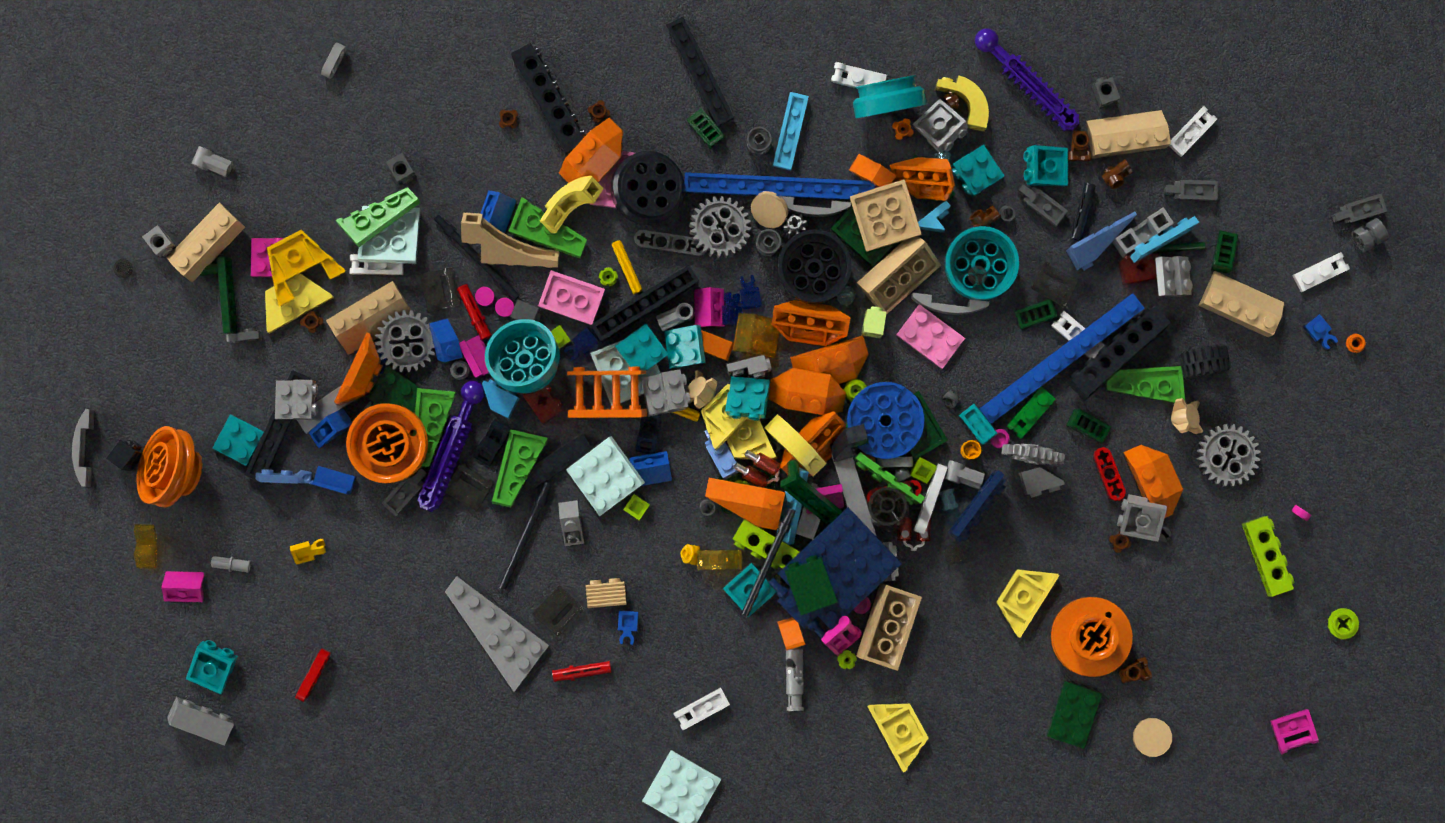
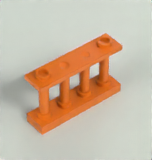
(598, 409)

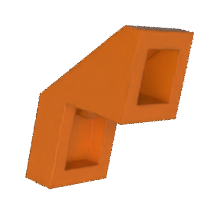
(871, 171)
(716, 346)
(791, 633)

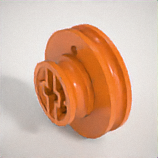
(370, 431)
(168, 467)
(1069, 628)

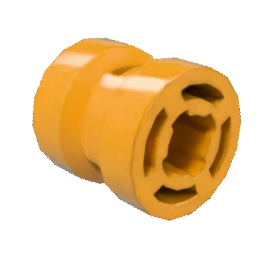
(970, 450)

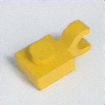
(305, 552)

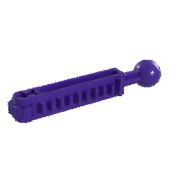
(987, 41)
(450, 448)

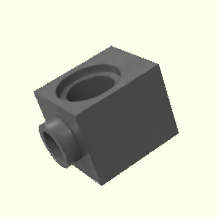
(1104, 100)
(395, 163)
(525, 311)

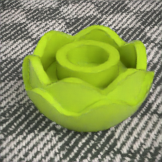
(851, 386)

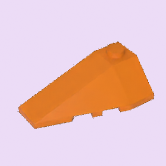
(750, 502)

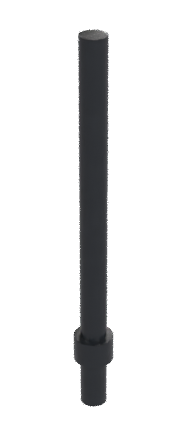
(451, 232)
(539, 502)
(784, 528)

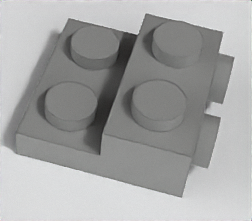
(941, 126)
(1173, 276)
(755, 367)
(665, 392)
(296, 400)
(1141, 518)

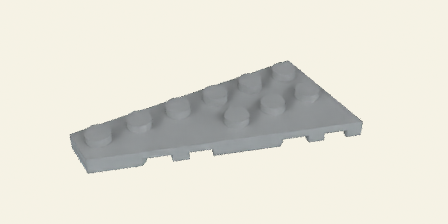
(504, 639)

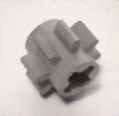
(792, 221)

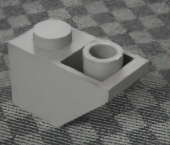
(1038, 480)
(571, 523)

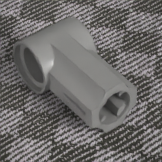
(208, 160)
(673, 317)
(960, 473)

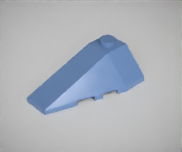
(1091, 247)

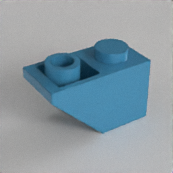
(500, 400)

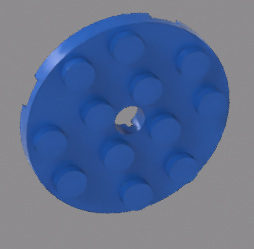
(905, 417)

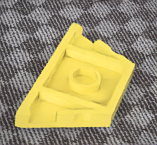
(306, 295)
(717, 422)
(750, 437)
(1024, 597)
(901, 731)

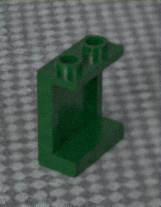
(810, 584)

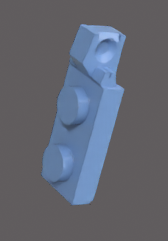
(722, 458)
(285, 476)

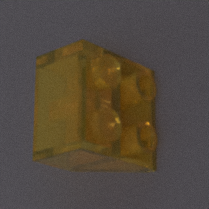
(755, 336)

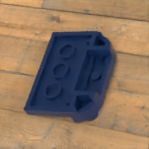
(980, 502)

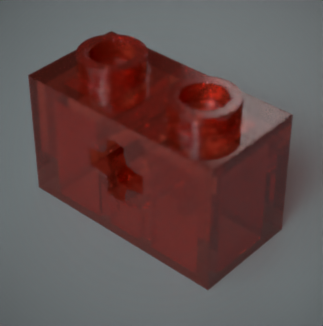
(1131, 274)
(546, 412)

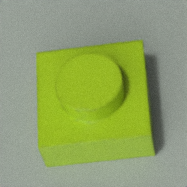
(560, 336)
(923, 470)
(636, 507)

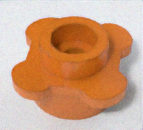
(905, 123)

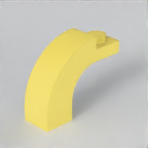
(973, 97)
(569, 197)
(795, 445)

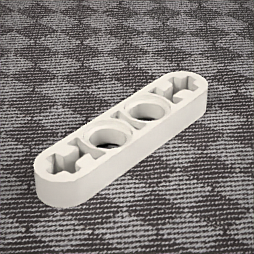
(930, 499)

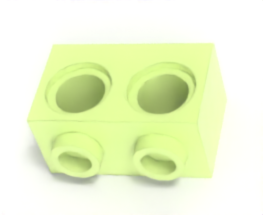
(874, 322)

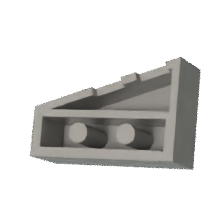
(200, 721)

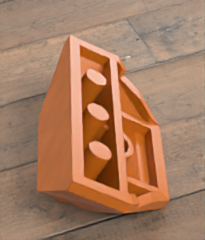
(595, 153)
(925, 177)
(810, 322)
(840, 360)
(361, 373)
(807, 392)
(819, 434)
(1155, 476)

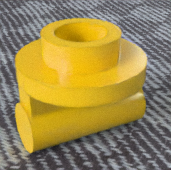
(689, 554)

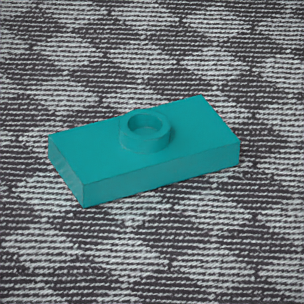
(978, 424)

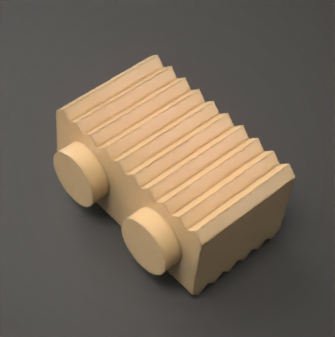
(606, 593)

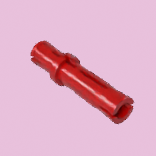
(474, 312)
(558, 674)

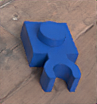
(1319, 329)
(627, 622)

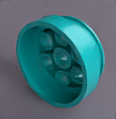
(888, 96)
(1004, 253)
(521, 335)

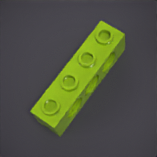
(747, 529)
(1252, 531)

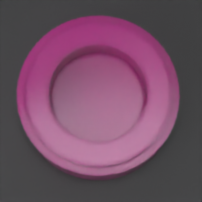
(484, 296)
(504, 307)
(1000, 439)
(1301, 513)
(863, 607)

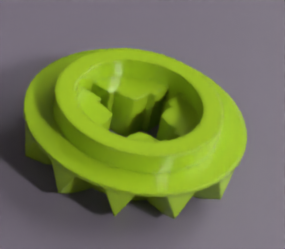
(1352, 623)

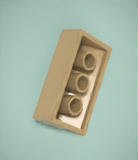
(1128, 134)
(205, 242)
(899, 273)
(1242, 304)
(366, 315)
(888, 626)

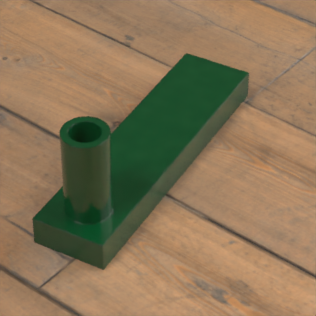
(224, 270)
(808, 495)

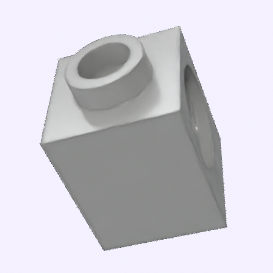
(152, 237)

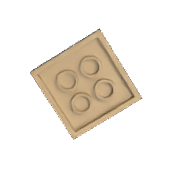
(885, 215)

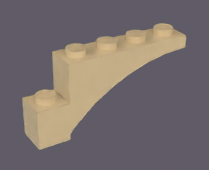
(501, 248)

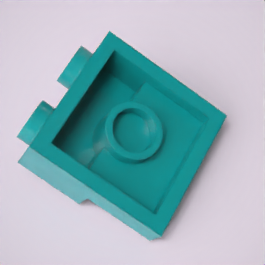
(1046, 166)
(977, 171)
(747, 398)
(211, 666)

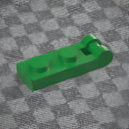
(1031, 412)

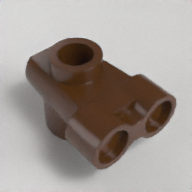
(1079, 152)
(1114, 175)
(982, 218)
(1139, 671)

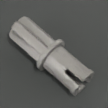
(231, 564)

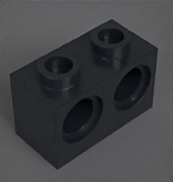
(125, 455)

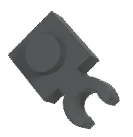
(247, 336)

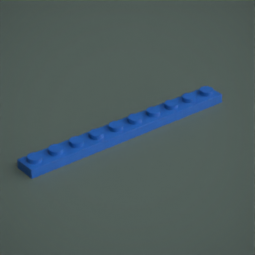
(782, 186)
(1061, 358)

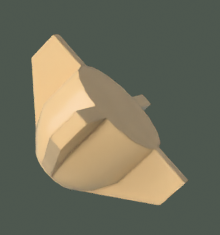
(701, 390)
(1186, 416)

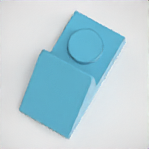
(930, 221)

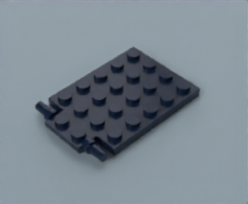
(855, 566)

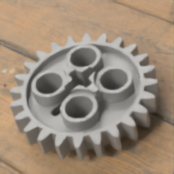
(704, 233)
(407, 358)
(1213, 447)
(1033, 454)

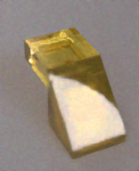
(146, 546)
(719, 559)

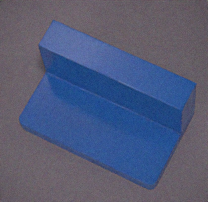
(498, 209)
(652, 467)
(334, 480)

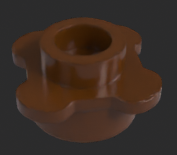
(951, 100)
(598, 106)
(504, 114)
(306, 321)
(1119, 546)

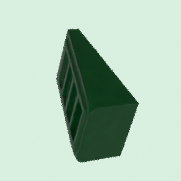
(715, 140)
(1224, 264)
(1049, 302)
(1074, 418)

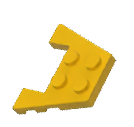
(293, 257)

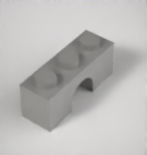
(1142, 232)

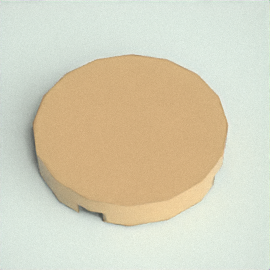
(769, 209)
(1152, 737)

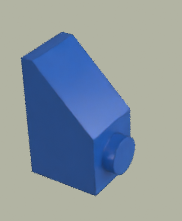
(445, 341)
(330, 427)

